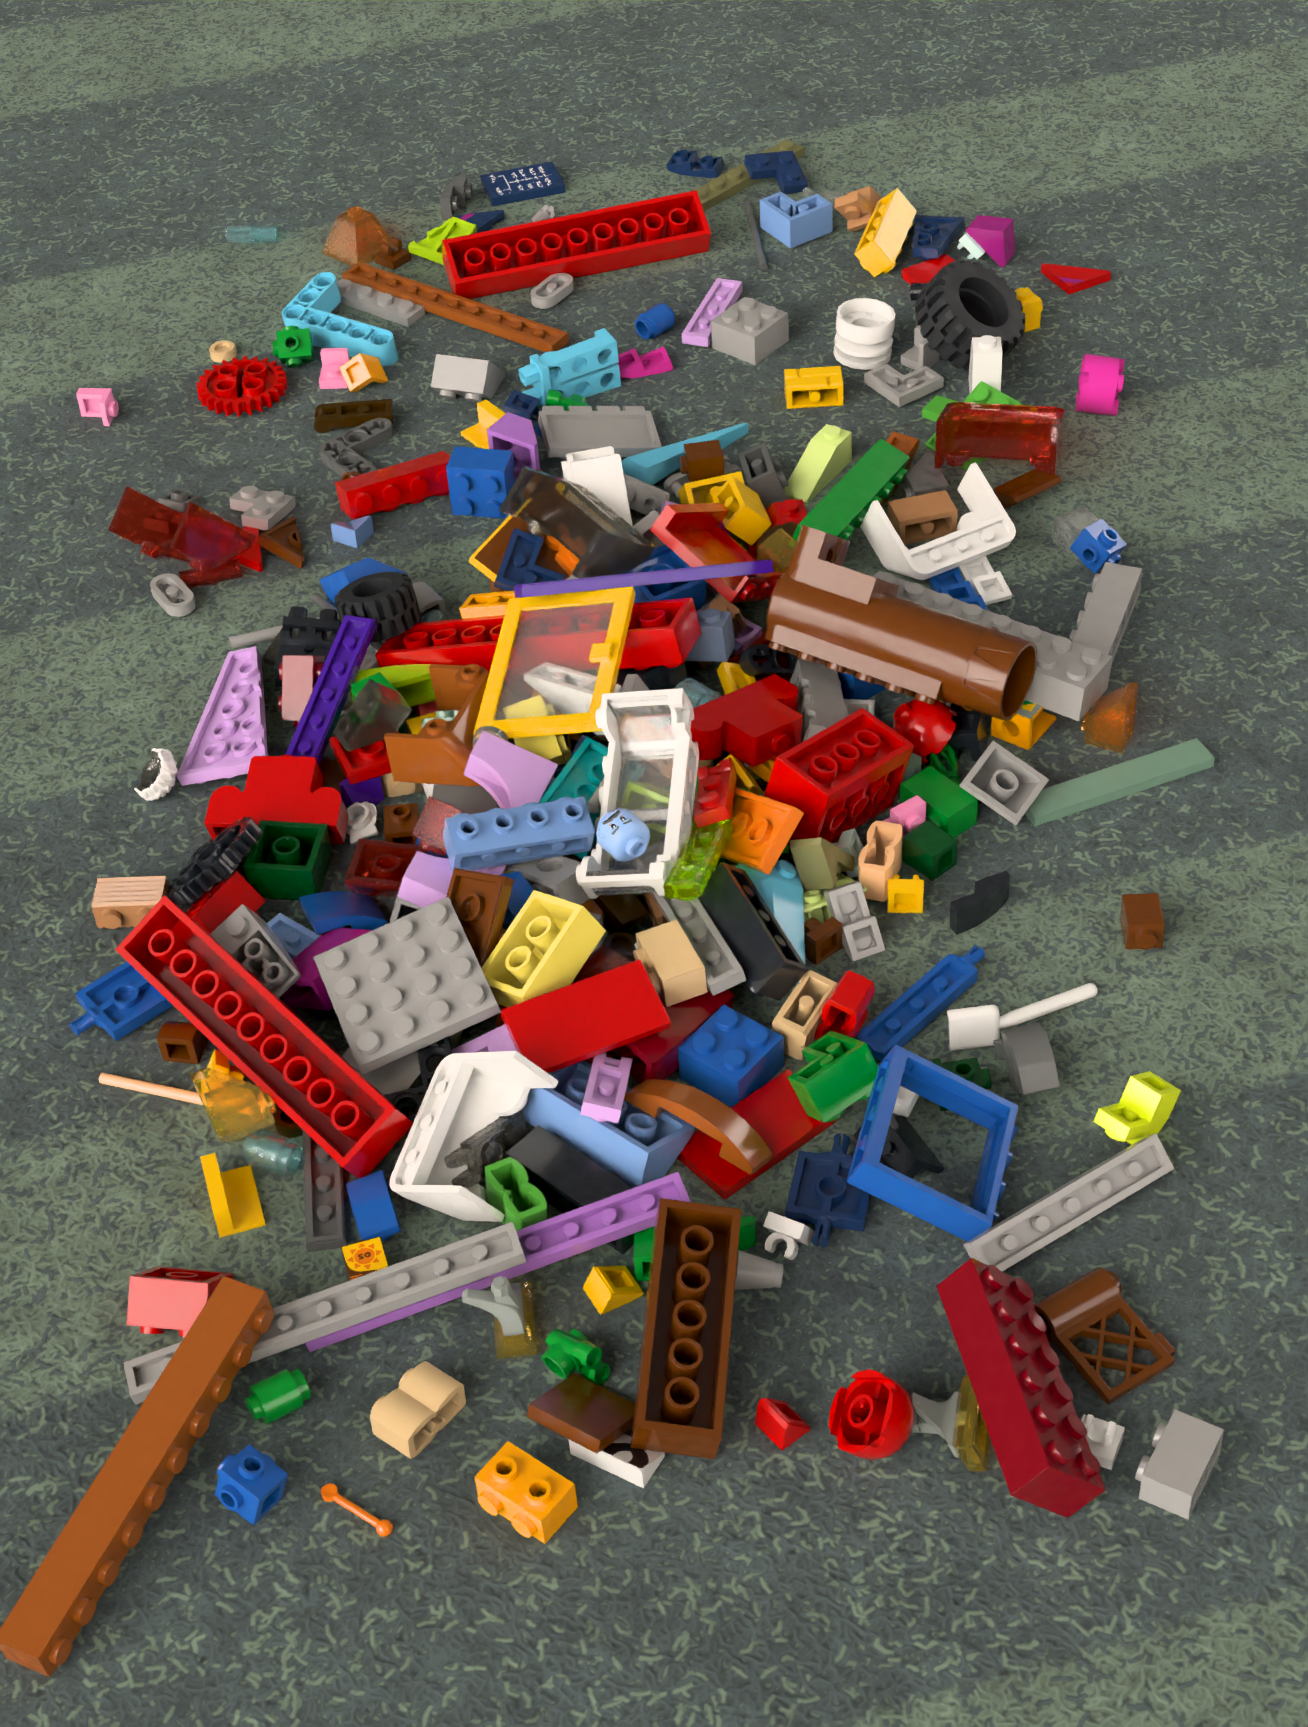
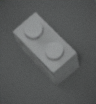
(1180, 1463)

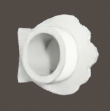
(361, 821)

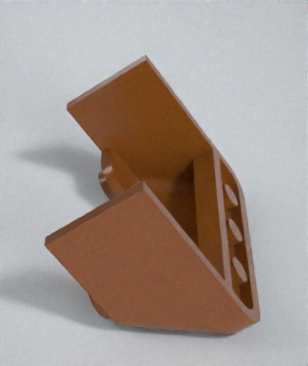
(442, 746)

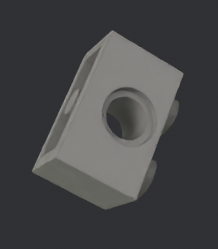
(553, 877)

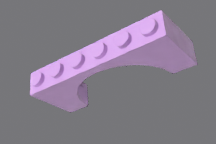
(512, 779)

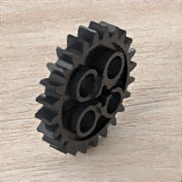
(214, 861)

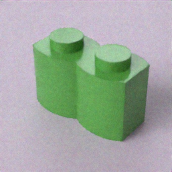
(512, 1194)

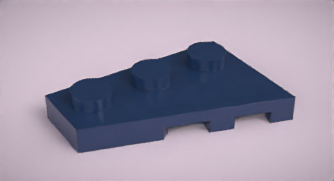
(934, 235)

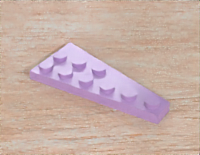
(231, 723)

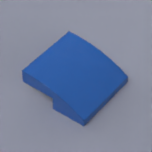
(340, 909)

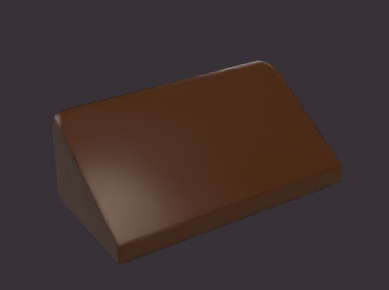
(1025, 487)

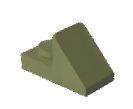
(819, 862)

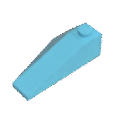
(784, 898)

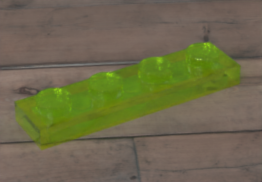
(697, 861)

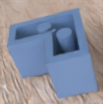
(796, 221)

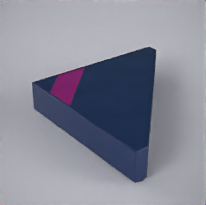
(483, 220)

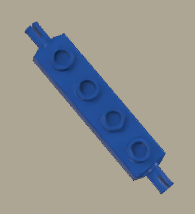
(921, 1003)

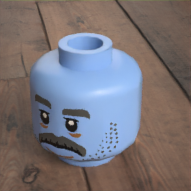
(623, 835)

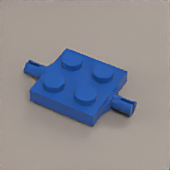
(119, 1003)

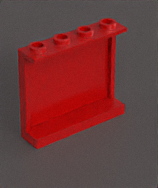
(698, 540)

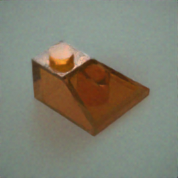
(355, 237)

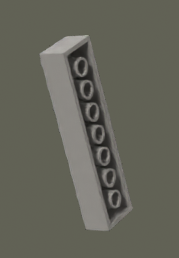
(1066, 673)

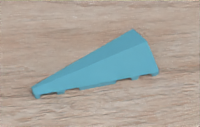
(661, 462)

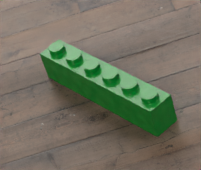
(851, 497)

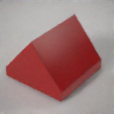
(779, 1422)

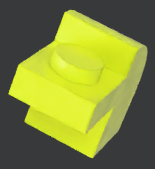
(1141, 1109)

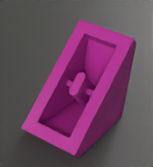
(994, 236)

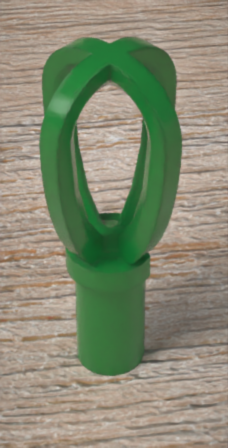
(951, 761)

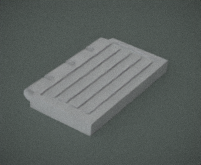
(582, 429)

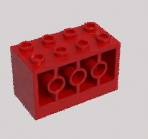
(841, 776)

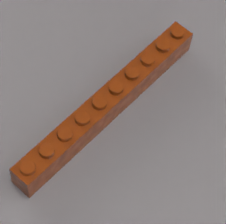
(135, 1478)

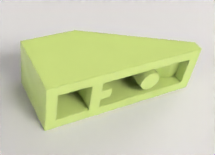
(820, 463)

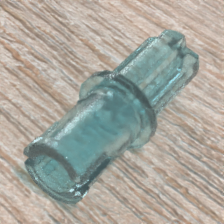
(252, 233)

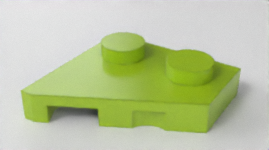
(432, 245)

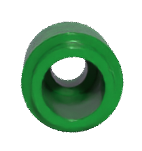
(277, 1395)

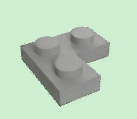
(903, 388)
(261, 507)

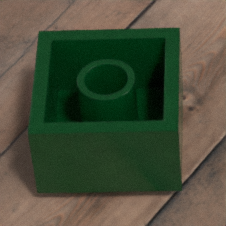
(289, 859)

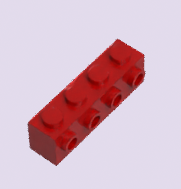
(394, 486)

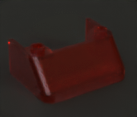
(999, 433)
(187, 536)

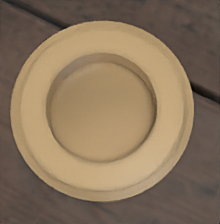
(222, 350)

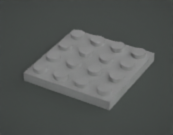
(406, 985)

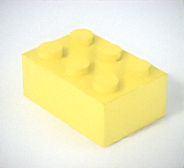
(541, 949)

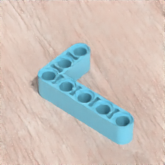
(313, 310)

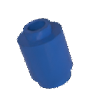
(655, 321)

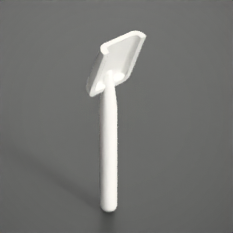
(982, 1024)

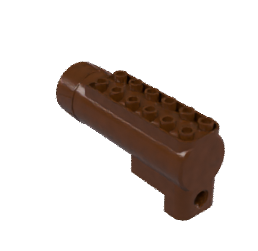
(870, 633)

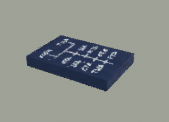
(522, 184)

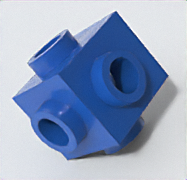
(1098, 545)
(250, 1483)

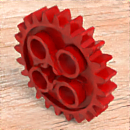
(261, 386)

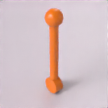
(330, 1493)

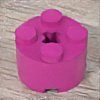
(1099, 384)

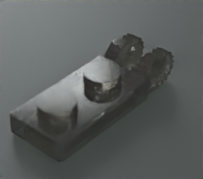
(486, 1148)

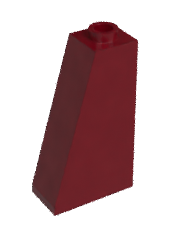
(658, 1054)

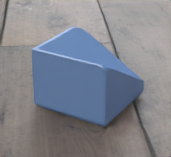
(353, 532)

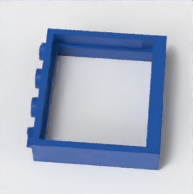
(959, 1096)

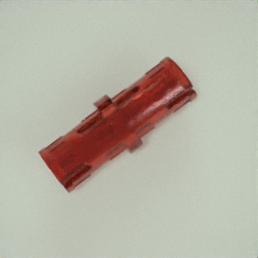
(196, 578)

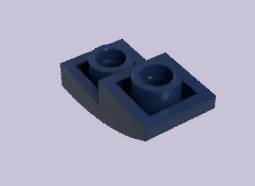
(690, 165)

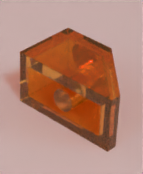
(1112, 719)

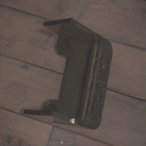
(577, 521)

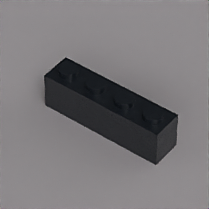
(752, 932)
(567, 1176)

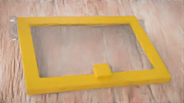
(555, 663)

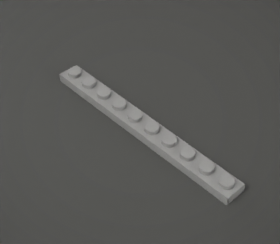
(361, 1299)

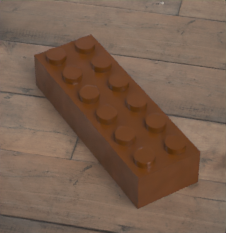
(687, 1329)

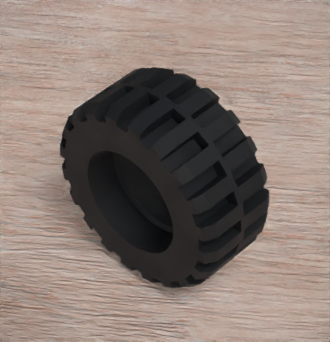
(965, 304)

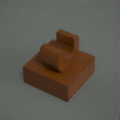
(392, 255)
(822, 938)

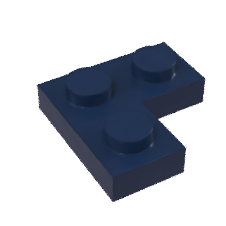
(780, 165)
(520, 560)

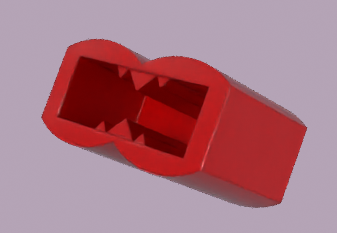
(847, 1006)

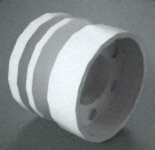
(864, 333)

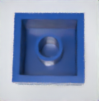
(479, 481)
(731, 1056)

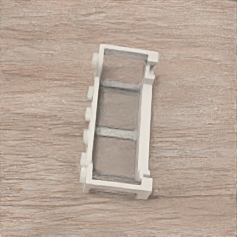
(652, 774)

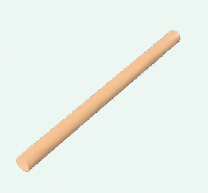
(150, 1088)

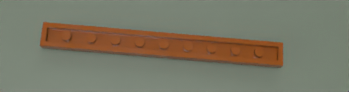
(460, 308)

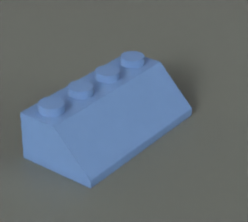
(634, 1149)

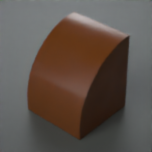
(181, 1042)

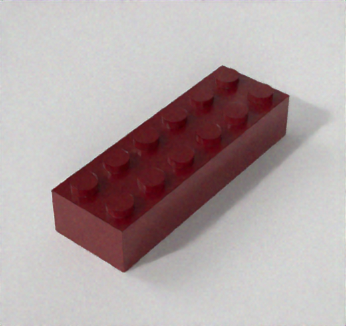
(1020, 1389)

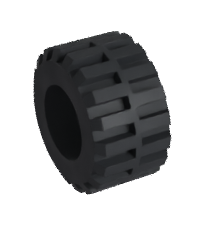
(381, 597)

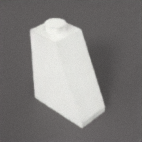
(985, 362)

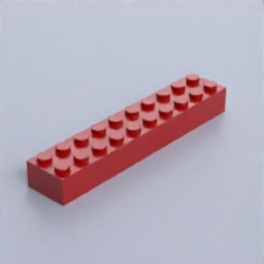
(576, 245)
(656, 636)
(265, 1038)

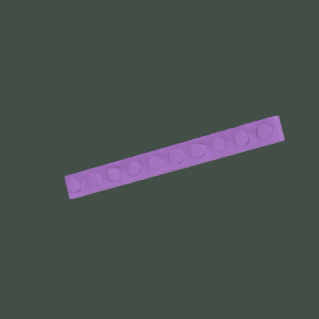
(552, 1242)

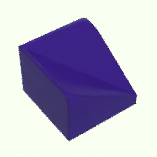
(368, 790)

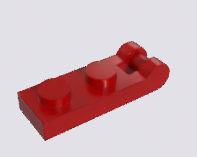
(715, 793)

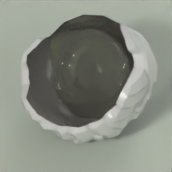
(158, 775)

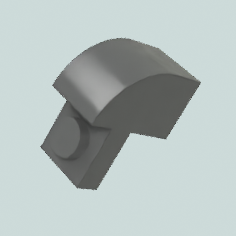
(1028, 1058)

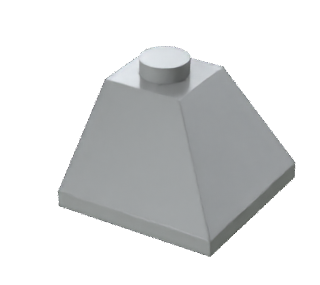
(1004, 782)

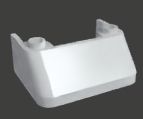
(978, 533)
(460, 1101)

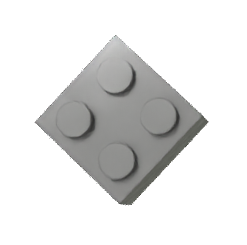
(750, 330)

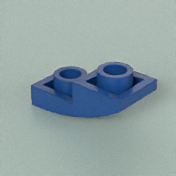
(373, 1207)

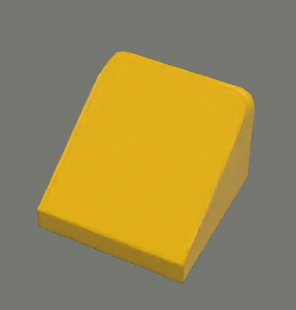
(611, 1287)

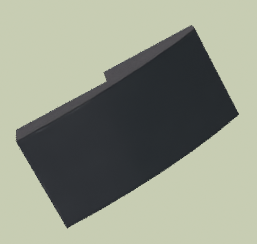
(976, 908)

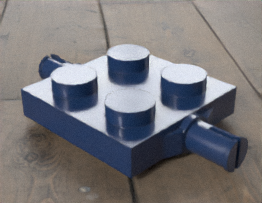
(822, 1194)

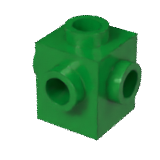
(302, 343)

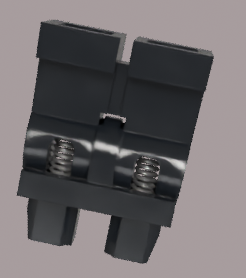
(306, 635)

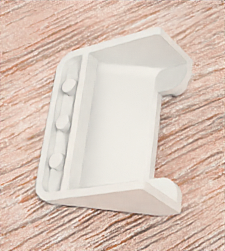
(601, 474)

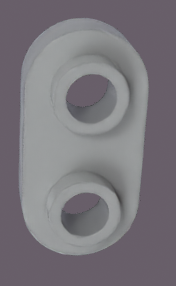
(552, 290)
(172, 595)

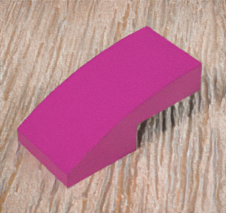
(653, 362)

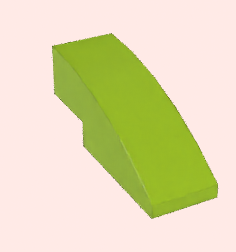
(410, 680)

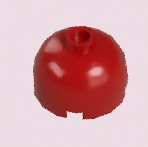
(925, 726)
(871, 1416)

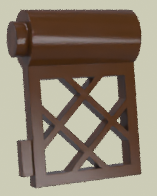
(1090, 1303)

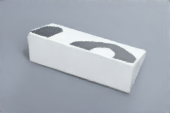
(621, 1460)

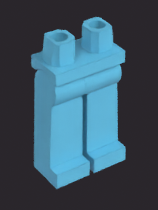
(578, 369)

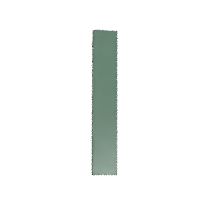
(1119, 781)

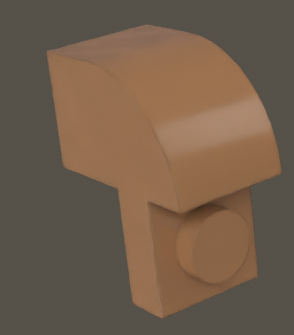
(857, 207)

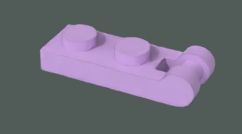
(606, 1088)

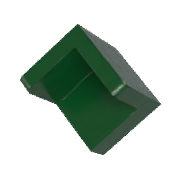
(929, 850)

